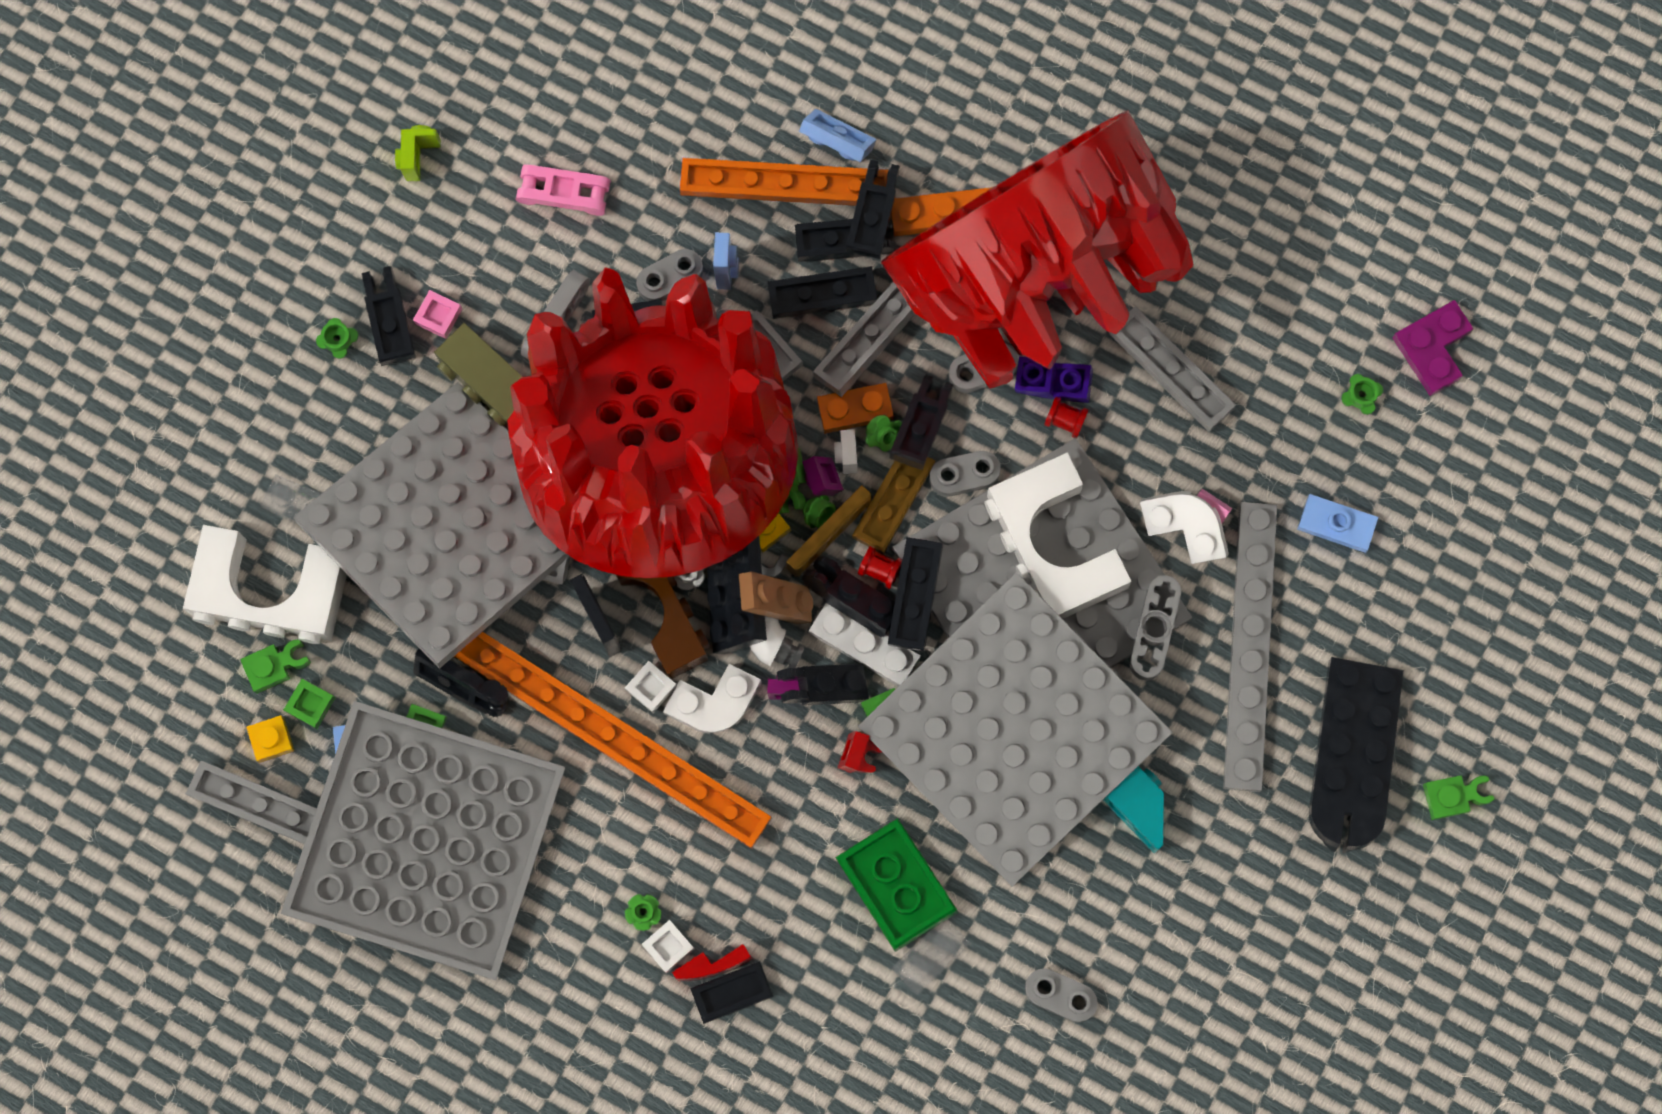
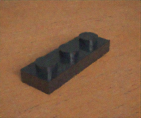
(822, 292)
(915, 594)

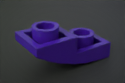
(1063, 380)

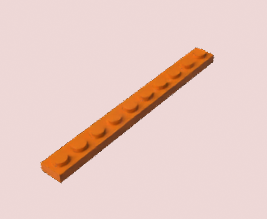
(615, 739)

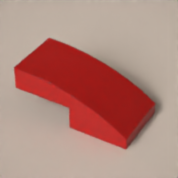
(701, 967)

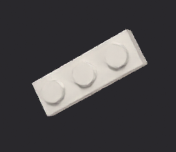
(863, 645)

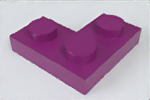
(1425, 344)

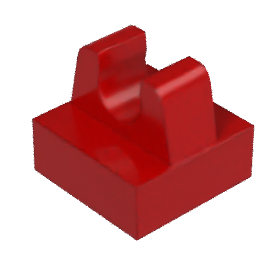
(854, 753)

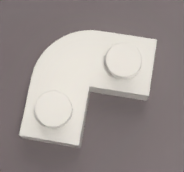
(1192, 515)
(716, 711)

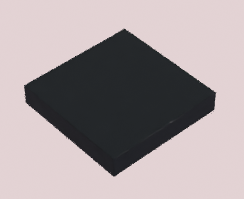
(596, 615)

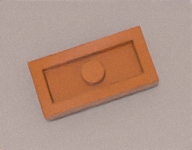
(854, 408)

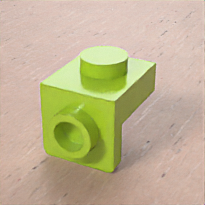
(408, 156)

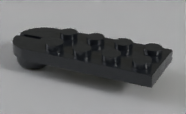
(731, 626)
(1355, 752)

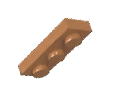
(775, 598)

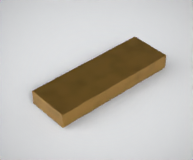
(891, 505)
(829, 531)

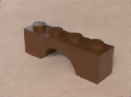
(676, 642)

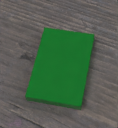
(896, 885)

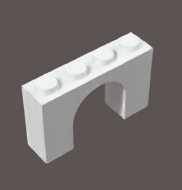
(1016, 506)
(215, 592)

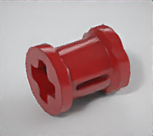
(1066, 417)
(880, 567)

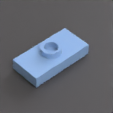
(1337, 523)

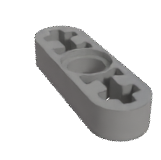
(565, 299)
(1170, 604)

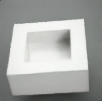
(846, 451)
(650, 687)
(668, 946)

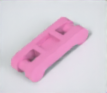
(563, 189)

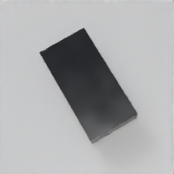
(731, 992)

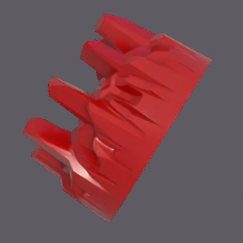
(1043, 233)
(661, 502)

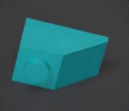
(1140, 806)

